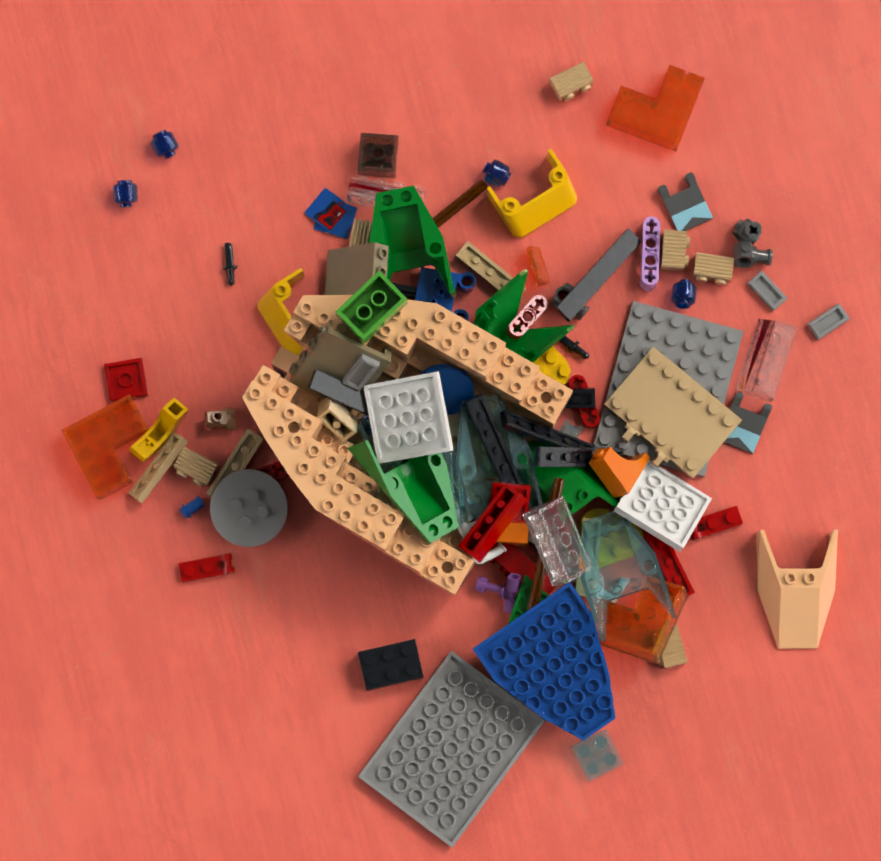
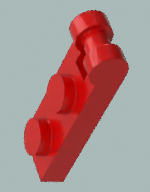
(718, 522)
(205, 568)

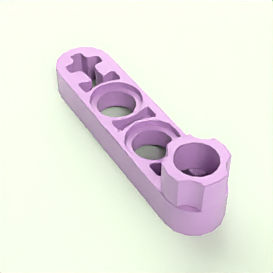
(650, 252)

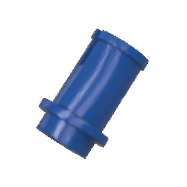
(192, 507)

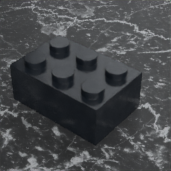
(390, 665)

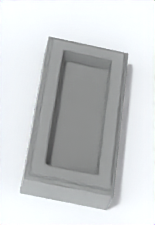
(767, 291)
(828, 321)
(361, 372)

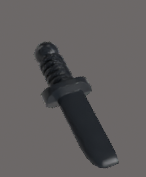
(229, 264)
(574, 347)

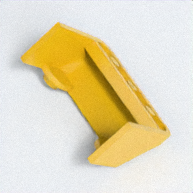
(540, 210)
(275, 312)

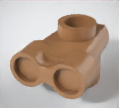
(224, 418)

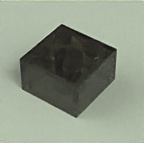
(378, 155)

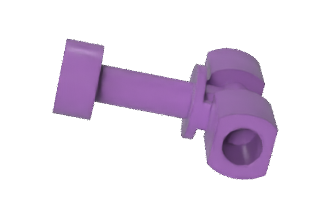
(507, 592)

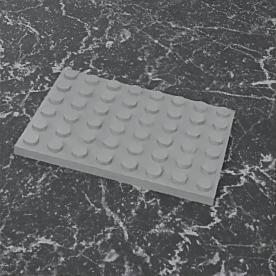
(694, 345)
(451, 749)

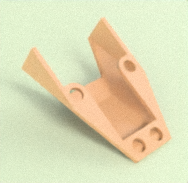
(795, 598)

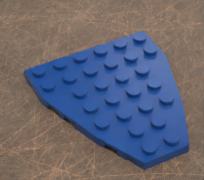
(554, 663)

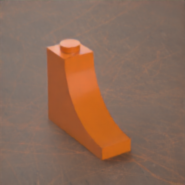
(616, 472)
(515, 534)

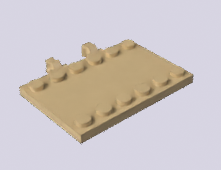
(672, 413)

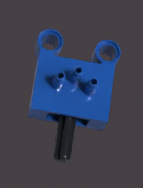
(433, 289)

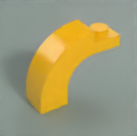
(162, 429)

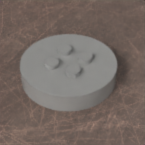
(248, 508)

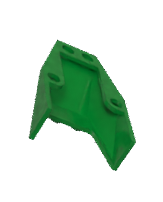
(411, 234)
(579, 486)
(417, 488)

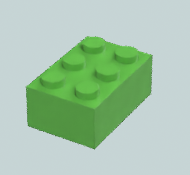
(371, 307)

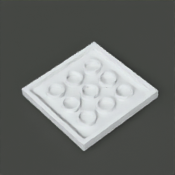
(408, 417)
(664, 506)

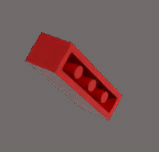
(492, 522)
(516, 562)

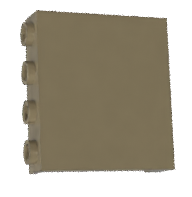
(353, 266)
(334, 356)

